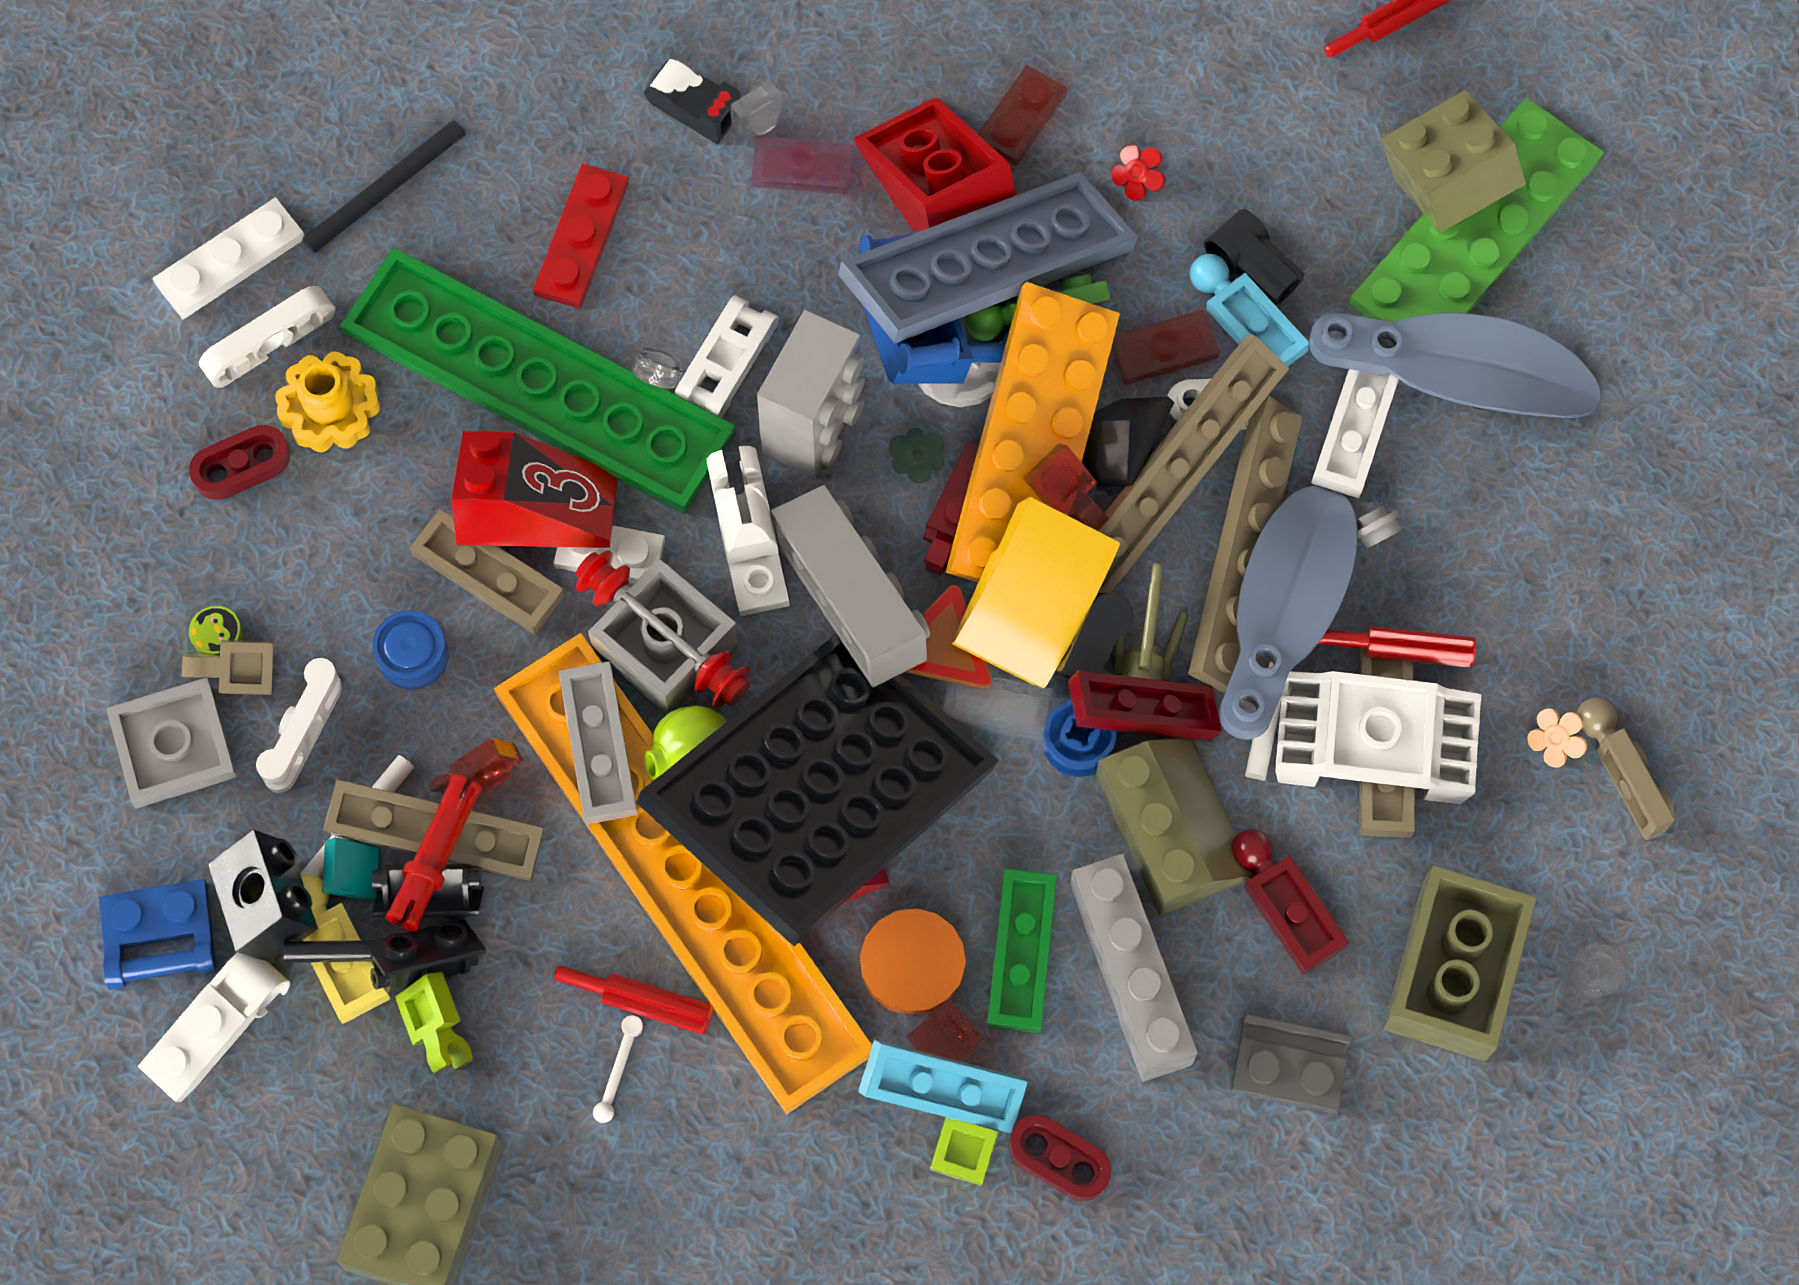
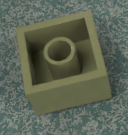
(1453, 161)

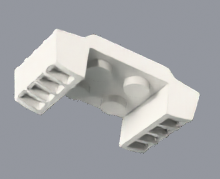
(1378, 733)

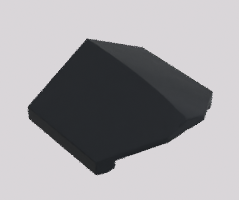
(1123, 438)

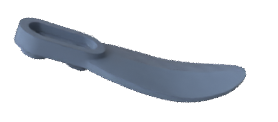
(1464, 361)
(1288, 600)

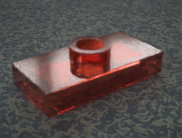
(1164, 347)

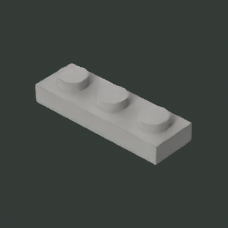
(597, 743)

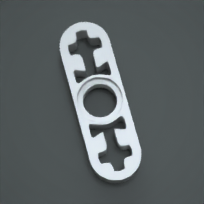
(274, 328)

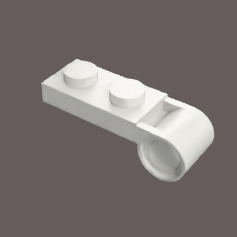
(212, 1024)

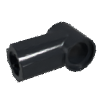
(1247, 249)

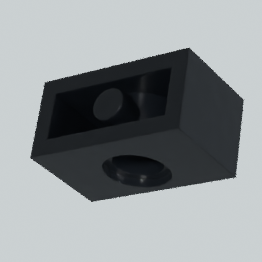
(262, 895)

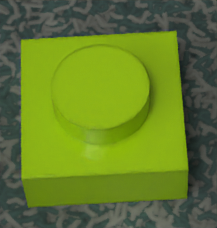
(964, 1151)

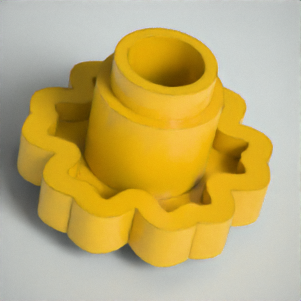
(327, 402)

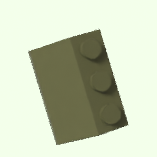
(1171, 821)

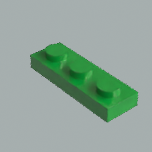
(1022, 951)

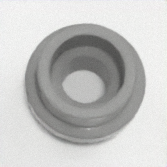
(1378, 526)

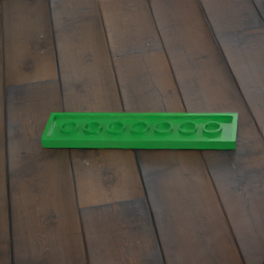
(537, 379)

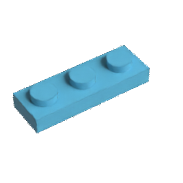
(942, 1086)

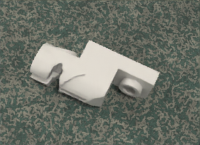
(748, 535)

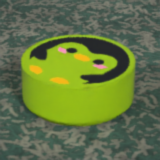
(212, 626)

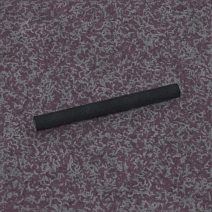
(383, 186)

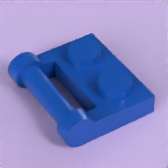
(156, 917)

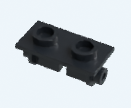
(457, 898)
(439, 948)

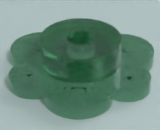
(928, 445)

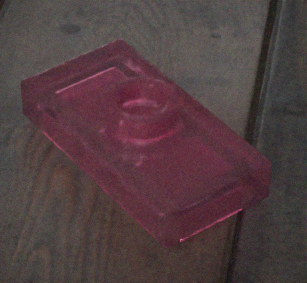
(802, 165)

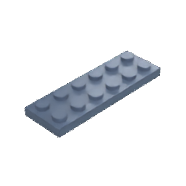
(986, 256)

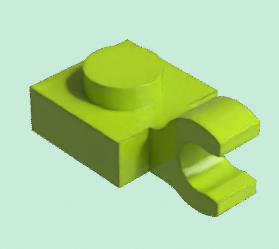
(428, 1017)

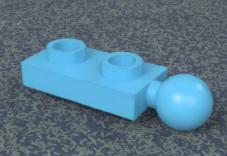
(1245, 309)

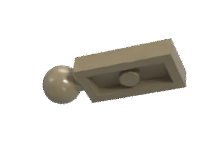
(1627, 768)

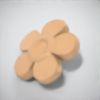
(1558, 736)

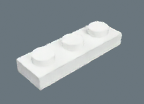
(229, 258)
(1354, 432)

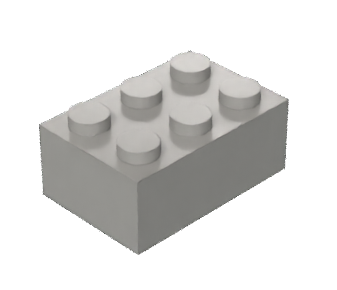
(811, 395)

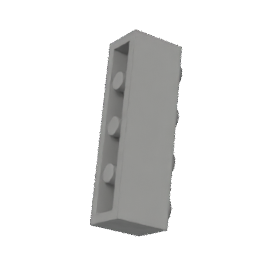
(850, 585)
(1132, 968)

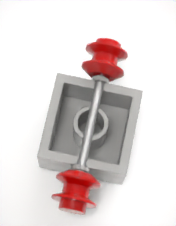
(662, 634)

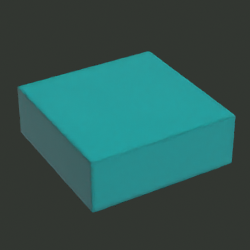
(349, 869)

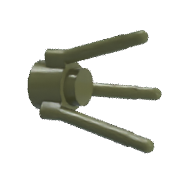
(1144, 657)

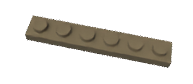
(1189, 452)
(1253, 500)

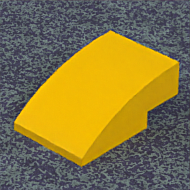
(1035, 592)

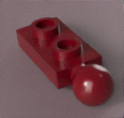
(1288, 902)

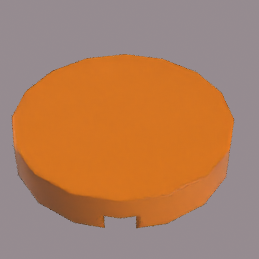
(912, 961)

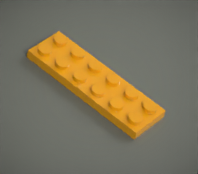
(1039, 400)

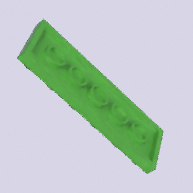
(1457, 267)

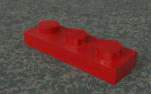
(581, 236)

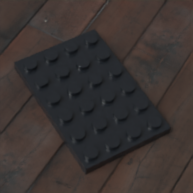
(816, 787)

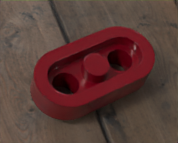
(239, 460)
(1061, 1156)

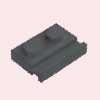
(1291, 1064)

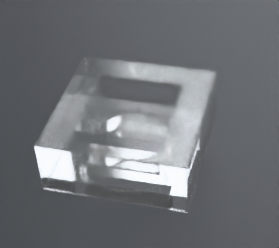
(757, 111)

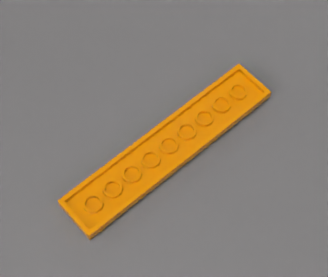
(750, 974)

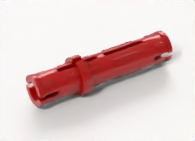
(425, 871)

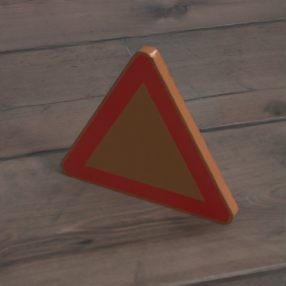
(944, 659)

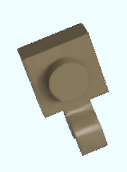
(241, 666)

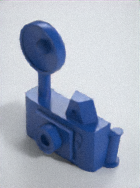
(934, 355)

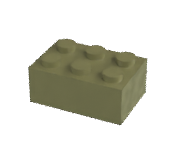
(1459, 963)
(420, 1200)

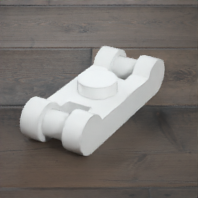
(726, 356)
(301, 727)

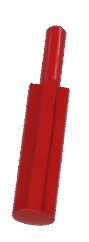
(1383, 22)
(1408, 645)
(642, 999)

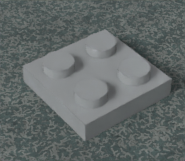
(171, 742)

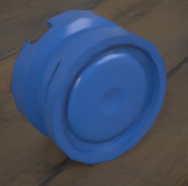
(410, 649)
(1073, 748)

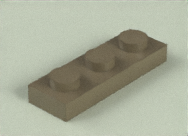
(488, 574)

